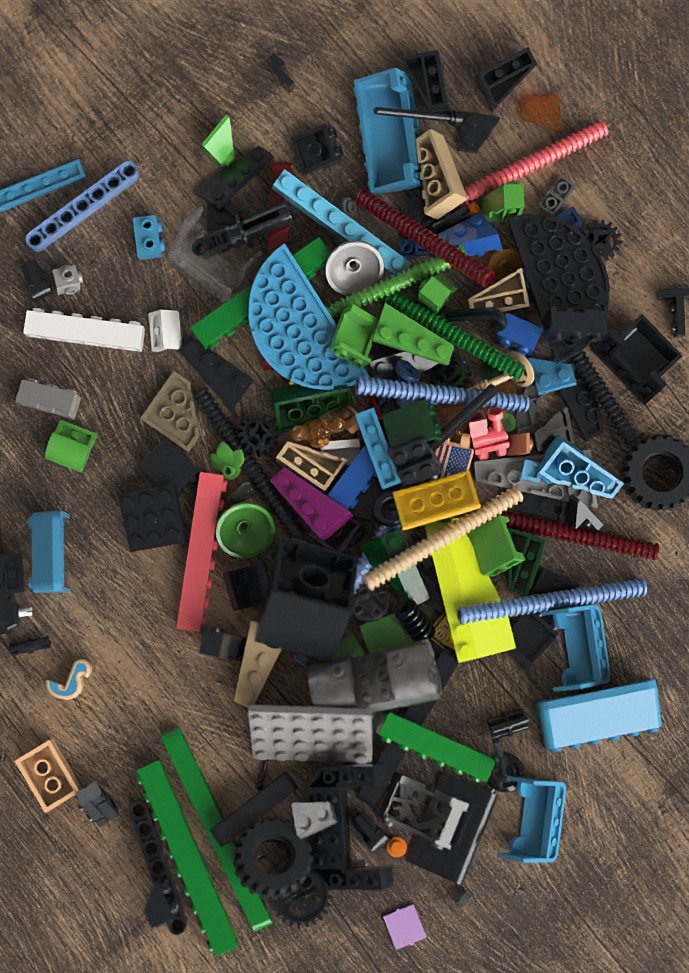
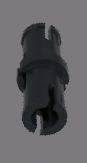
(451, 218)
(30, 645)

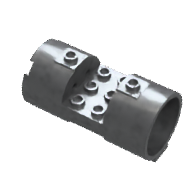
(377, 680)

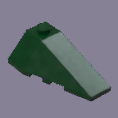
(383, 548)

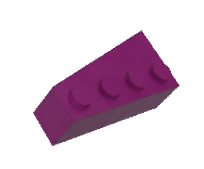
(313, 506)

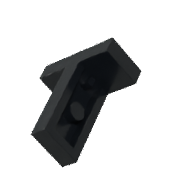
(676, 308)

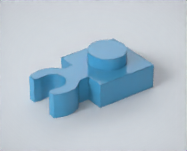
(530, 473)

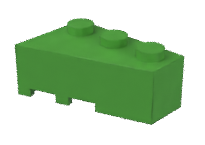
(503, 202)

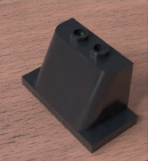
(638, 357)

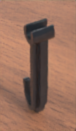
(475, 314)

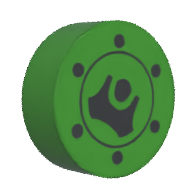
(508, 422)

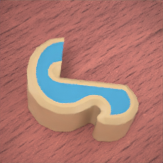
(74, 682)

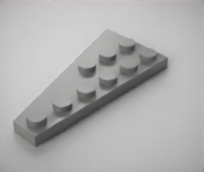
(506, 471)

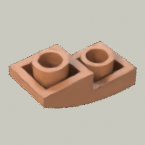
(519, 444)

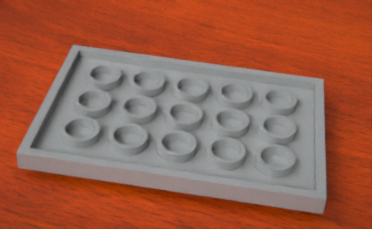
(311, 733)

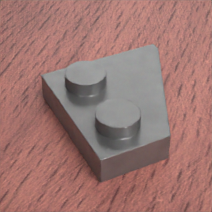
(312, 817)

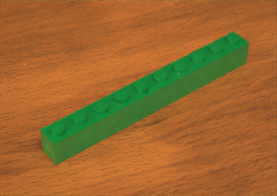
(187, 857)

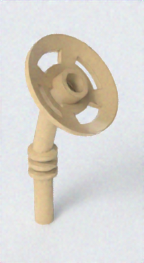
(529, 378)

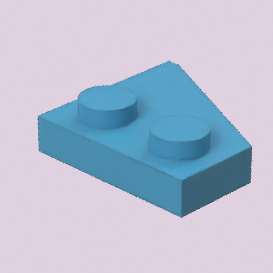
(551, 376)

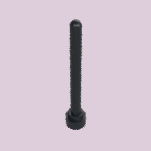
(453, 118)

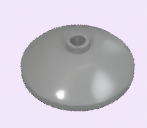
(351, 278)

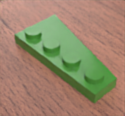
(409, 336)

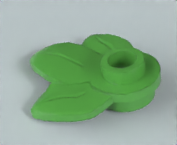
(226, 459)

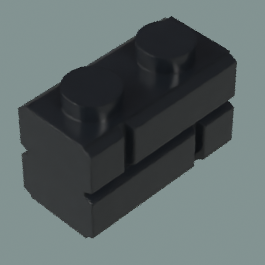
(97, 804)

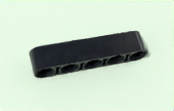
(253, 809)

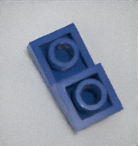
(411, 250)

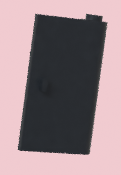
(456, 861)

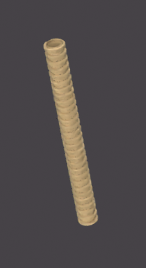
(442, 538)

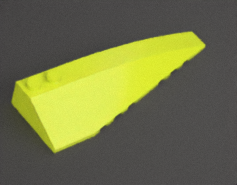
(463, 585)

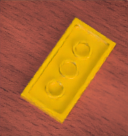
(436, 500)

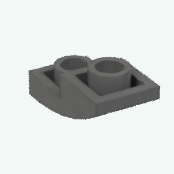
(557, 195)

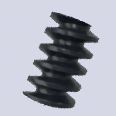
(415, 621)

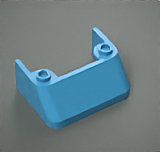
(47, 552)
(584, 646)
(540, 821)

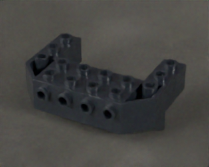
(332, 844)

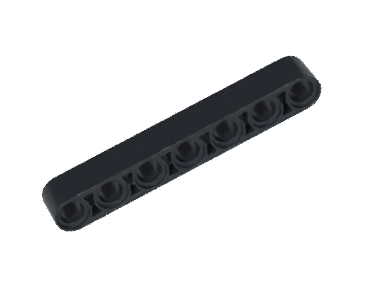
(158, 856)

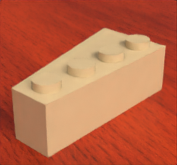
(439, 175)
(255, 669)

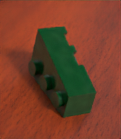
(524, 574)

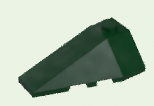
(302, 404)

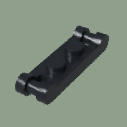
(541, 506)

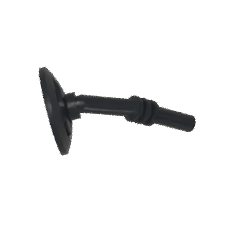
(504, 761)

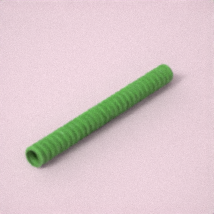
(390, 285)

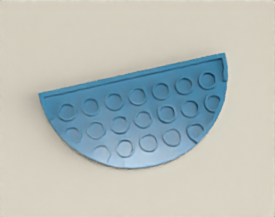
(295, 327)

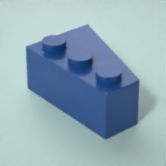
(474, 234)

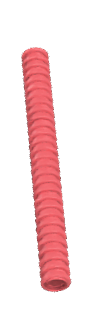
(534, 161)

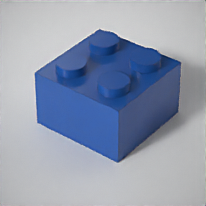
(519, 335)

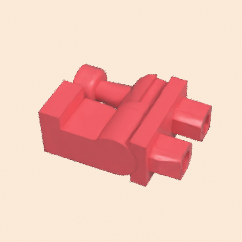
(488, 439)

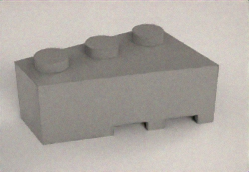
(48, 398)

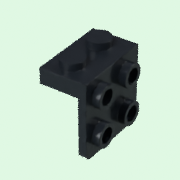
(247, 585)

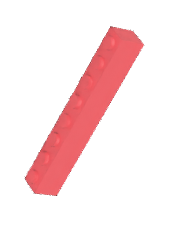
(200, 552)

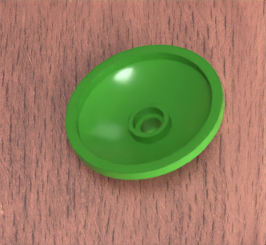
(246, 540)

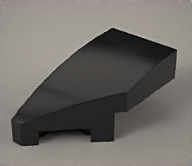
(279, 66)

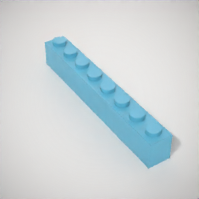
(335, 220)

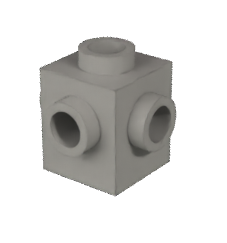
(67, 279)

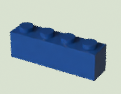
(354, 480)

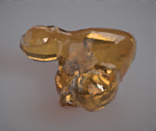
(318, 431)

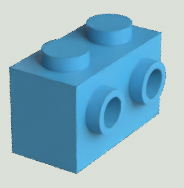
(147, 237)

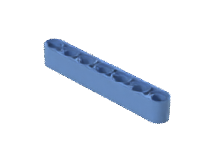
(79, 215)

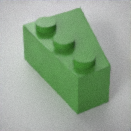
(436, 292)

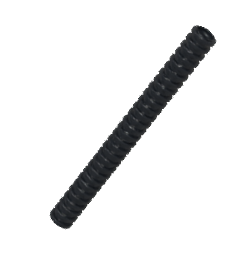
(604, 397)
(251, 467)

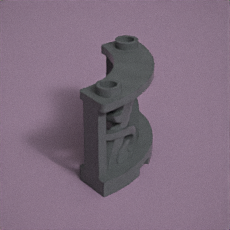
(451, 807)

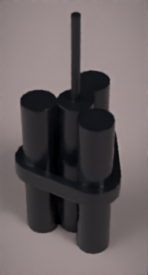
(506, 724)

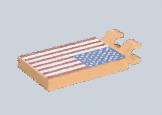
(454, 457)

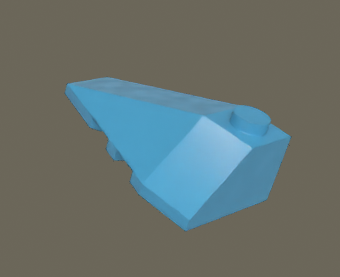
(572, 467)

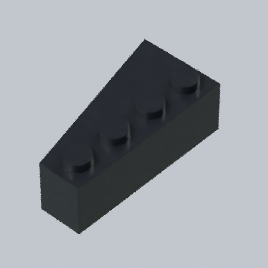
(384, 362)

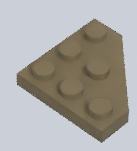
(174, 412)

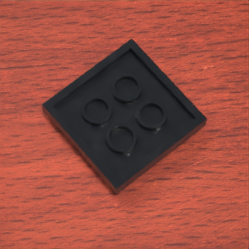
(152, 518)

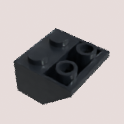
(160, 905)

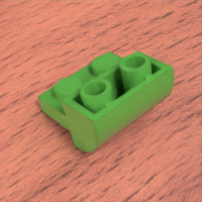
(70, 446)

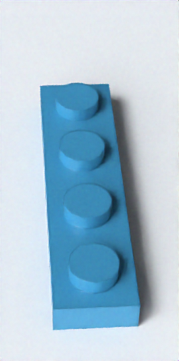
(377, 448)

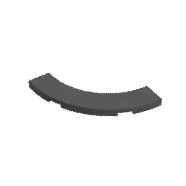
(526, 420)

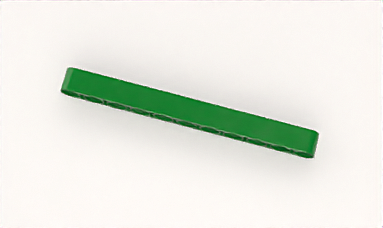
(210, 816)

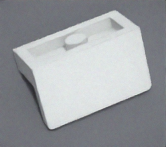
(165, 330)
(343, 449)

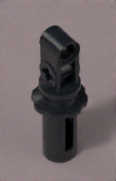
(240, 233)

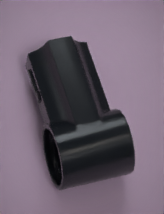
(37, 283)
(371, 834)

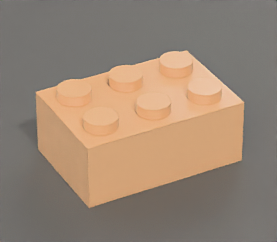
(48, 775)

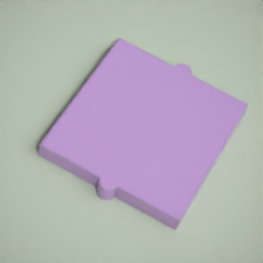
(404, 926)

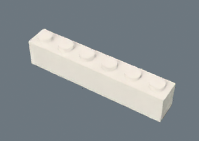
(84, 330)

